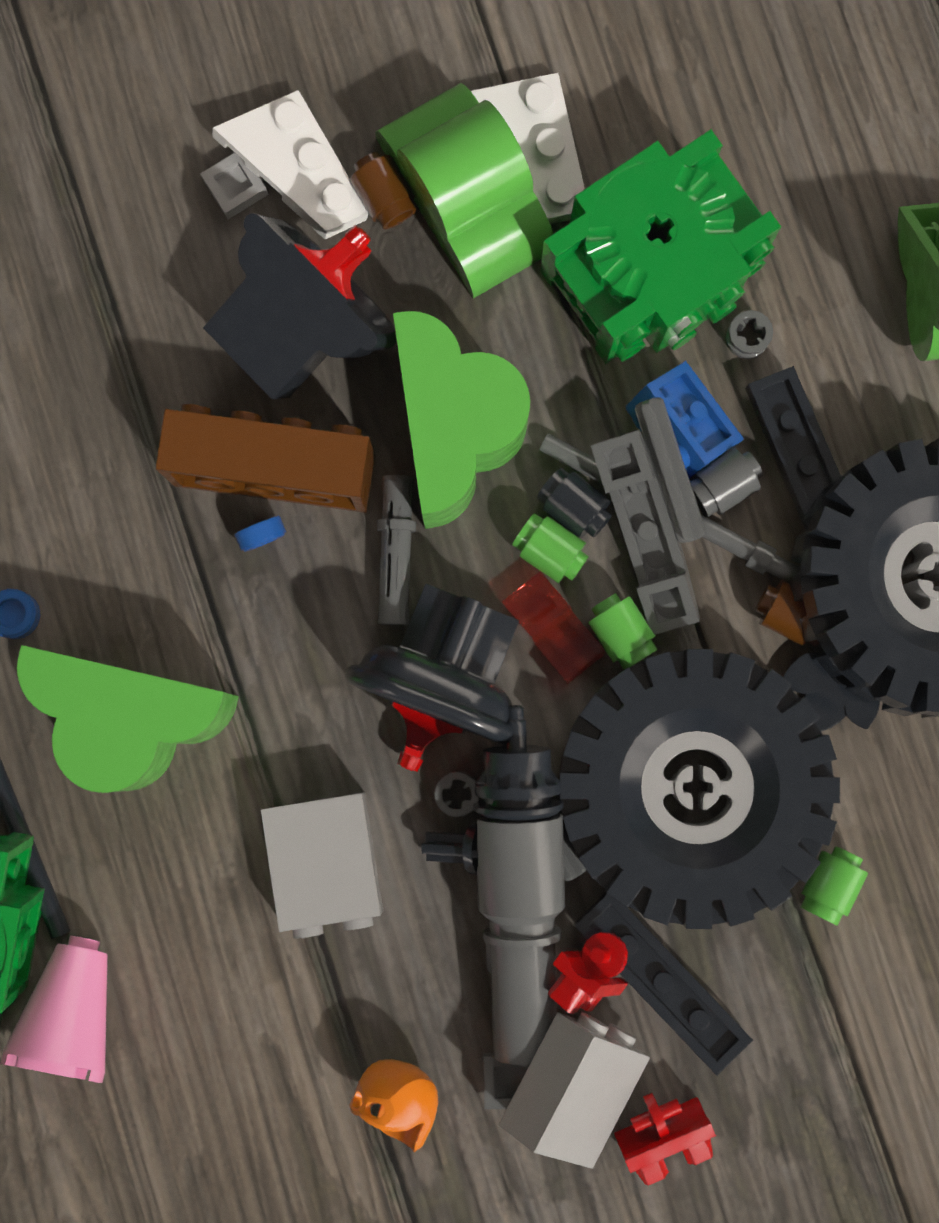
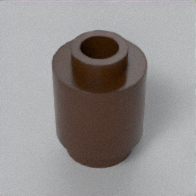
(383, 190)
(782, 613)

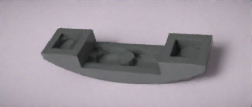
(648, 532)

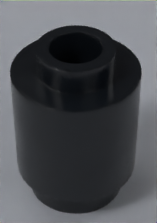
(575, 503)

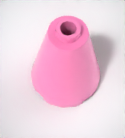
(65, 1015)

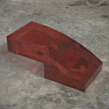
(553, 627)

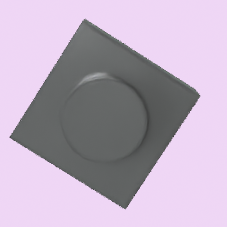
(500, 1082)

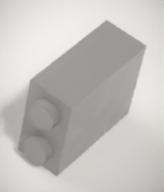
(322, 865)
(575, 1089)

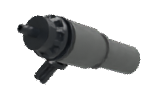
(518, 885)

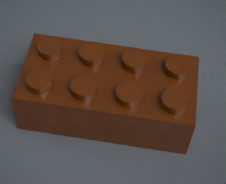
(266, 458)

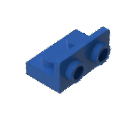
(695, 416)

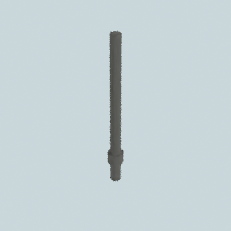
(758, 555)

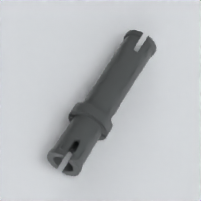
(395, 549)

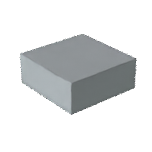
(233, 185)

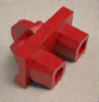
(590, 973)
(663, 1133)

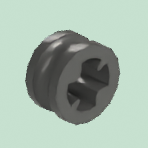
(738, 344)
(447, 782)

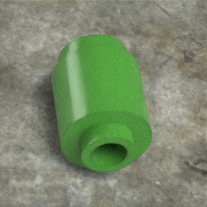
(551, 548)
(622, 631)
(834, 885)

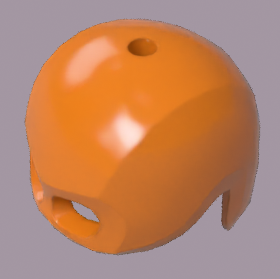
(405, 1099)

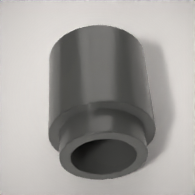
(726, 482)

